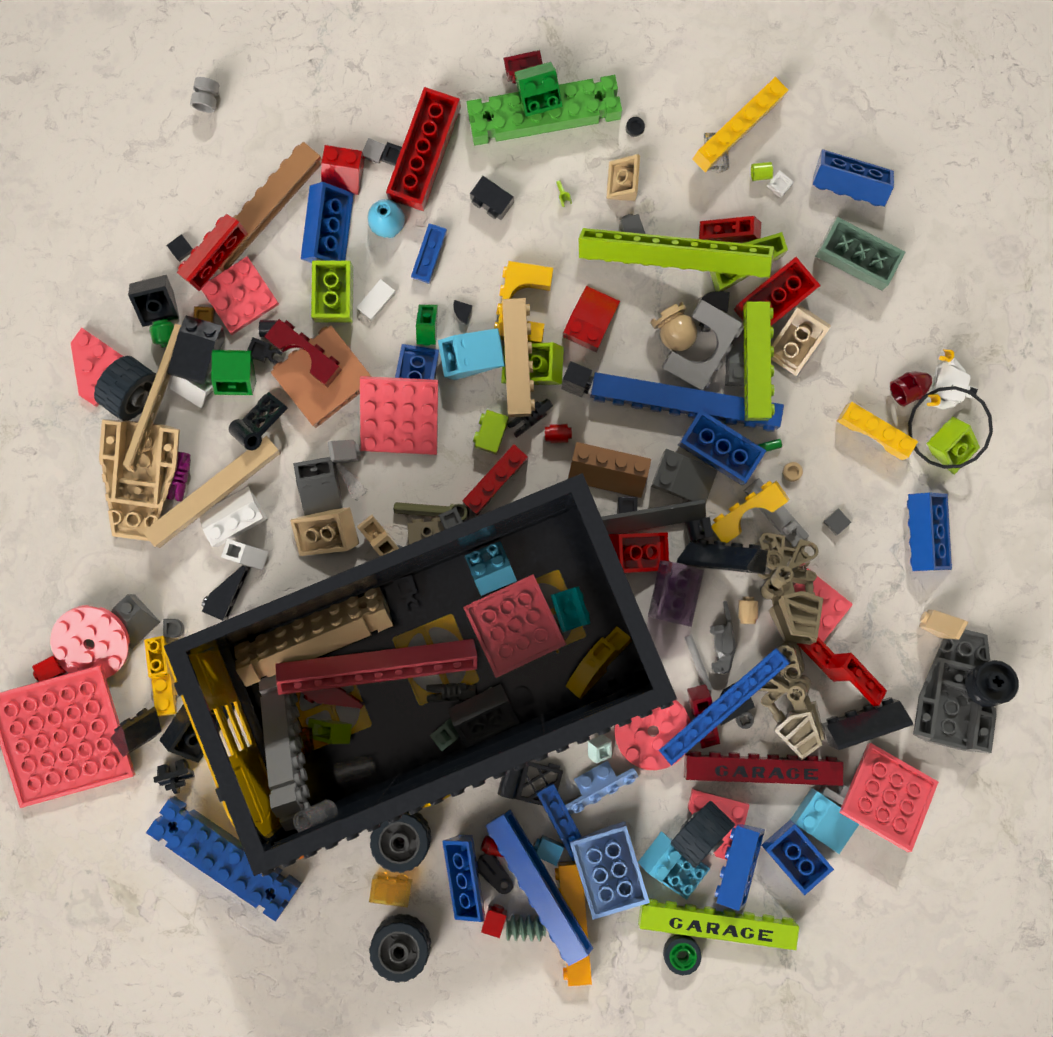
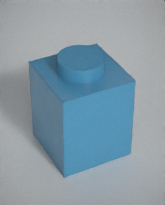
(548, 849)

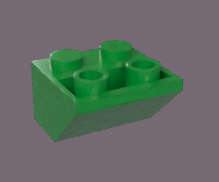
(538, 89)
(233, 372)

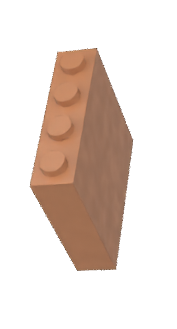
(308, 393)

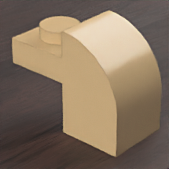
(377, 536)

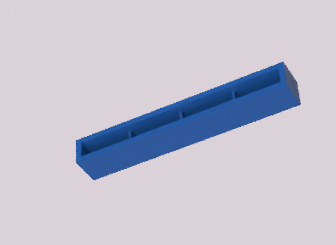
(539, 888)

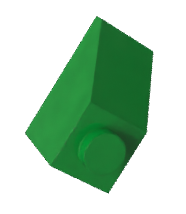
(426, 324)

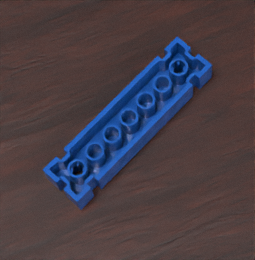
(221, 857)

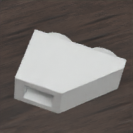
(244, 554)

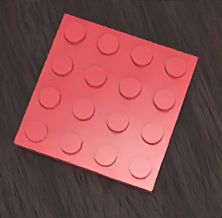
(399, 415)
(514, 626)
(889, 797)

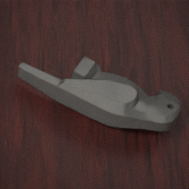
(724, 644)

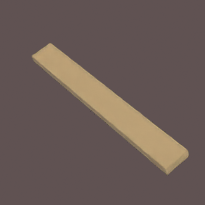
(151, 407)

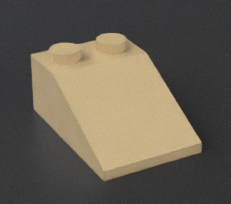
(798, 339)
(325, 532)

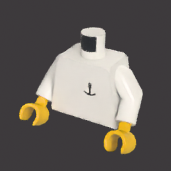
(946, 375)

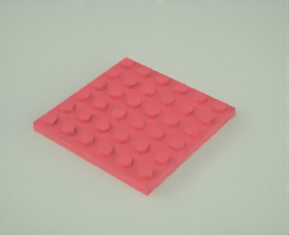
(61, 736)

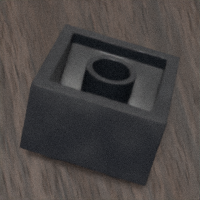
(153, 300)

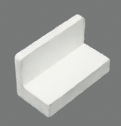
(192, 390)

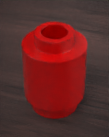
(558, 433)

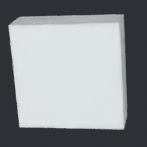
(780, 184)

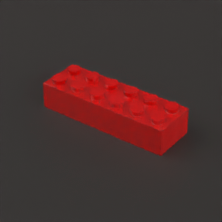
(423, 149)

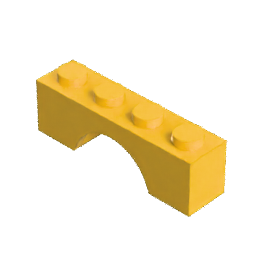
(888, 436)
(769, 498)

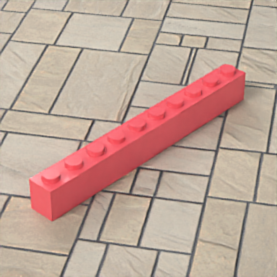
(375, 666)

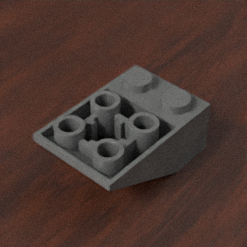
(318, 485)

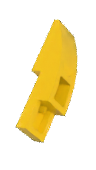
(596, 662)
(161, 676)

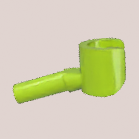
(564, 196)

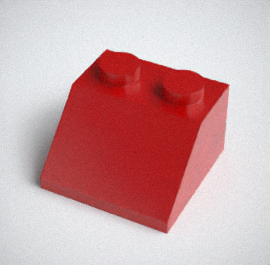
(342, 168)

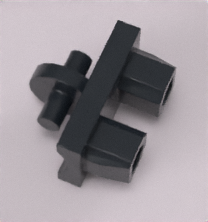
(174, 779)

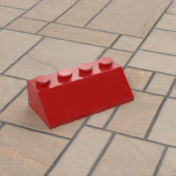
(212, 252)
(783, 290)

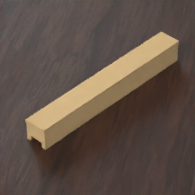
(210, 493)

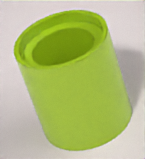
(761, 171)

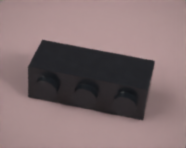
(577, 379)

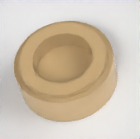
(792, 471)

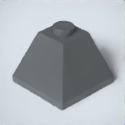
(135, 617)

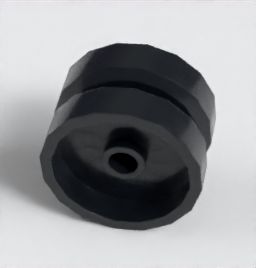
(992, 683)

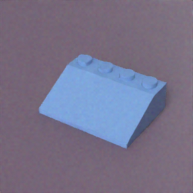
(609, 871)

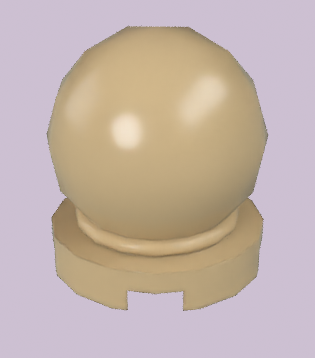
(676, 329)

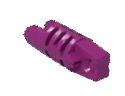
(180, 477)

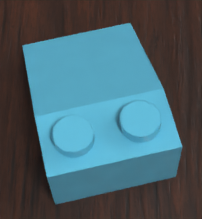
(823, 821)

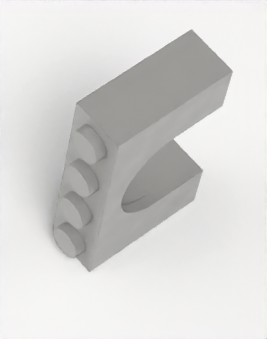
(700, 372)

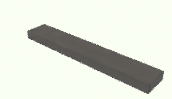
(655, 517)

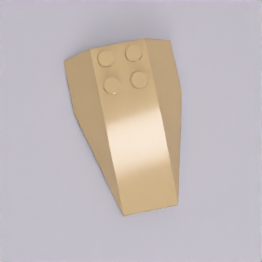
(136, 496)

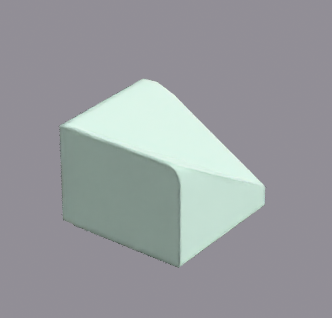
(599, 749)

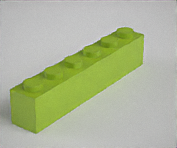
(758, 361)

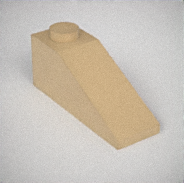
(942, 624)

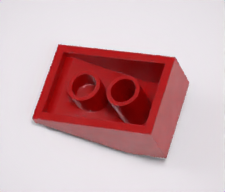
(590, 319)
(641, 550)

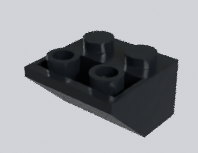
(136, 731)

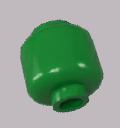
(161, 332)

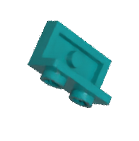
(570, 609)

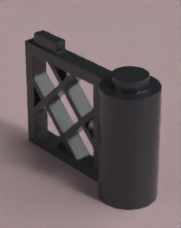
(249, 431)
(513, 782)

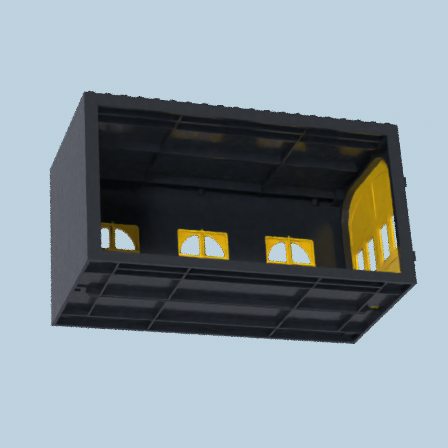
(544, 534)

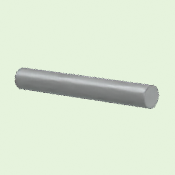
(698, 662)

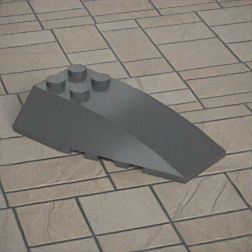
(944, 709)

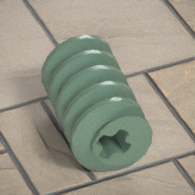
(525, 928)

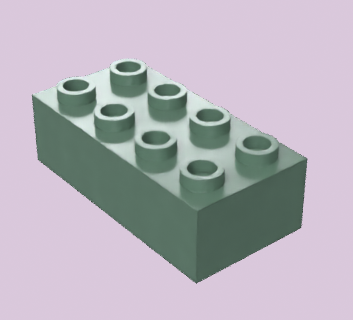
(860, 254)

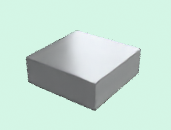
(373, 150)

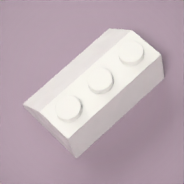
(232, 517)

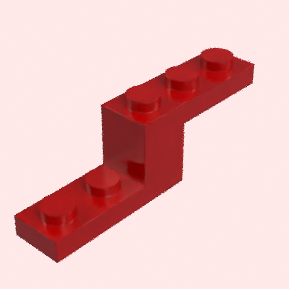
(845, 668)

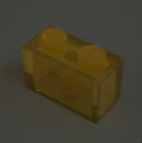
(390, 890)

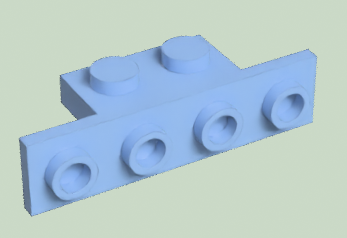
(597, 784)

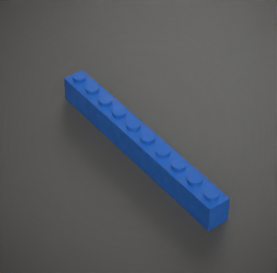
(677, 400)

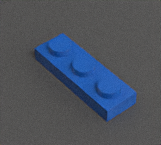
(429, 253)

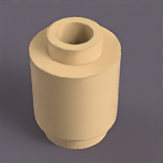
(748, 610)

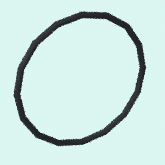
(989, 421)

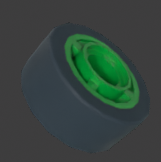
(684, 965)

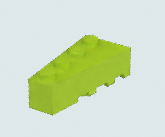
(727, 280)

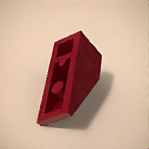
(700, 700)

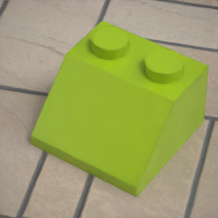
(953, 443)

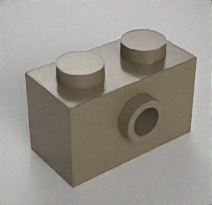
(419, 530)

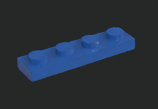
(559, 816)

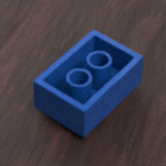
(797, 857)

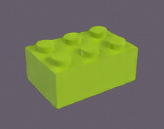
(332, 292)

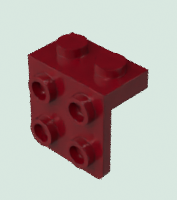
(521, 62)

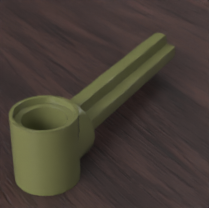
(427, 510)

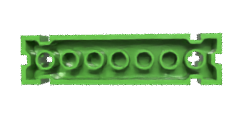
(579, 109)

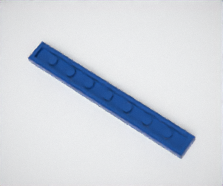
(724, 706)

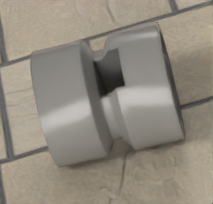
(204, 94)

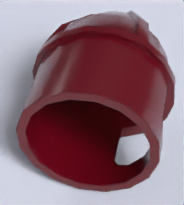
(910, 387)

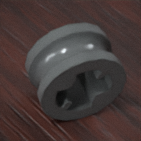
(747, 725)

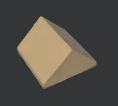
(623, 178)

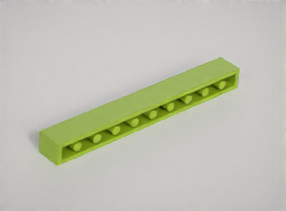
(676, 252)

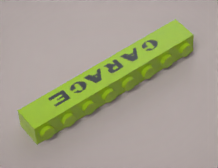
(719, 925)

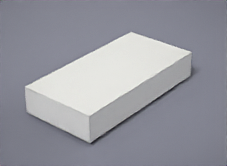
(376, 299)

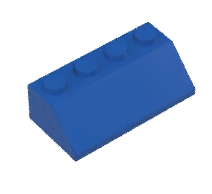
(853, 178)
(326, 223)
(722, 447)
(929, 531)
(740, 866)
(464, 878)

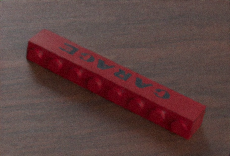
(763, 769)

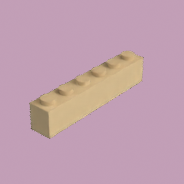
(517, 358)

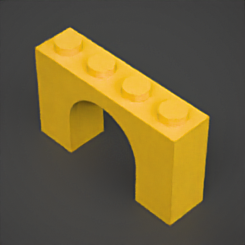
(518, 277)

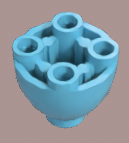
(388, 224)

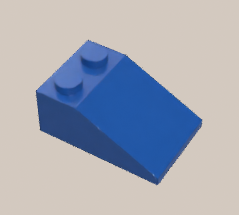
(417, 362)

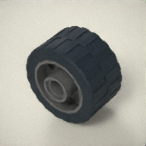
(124, 387)
(702, 833)
(399, 855)
(397, 963)

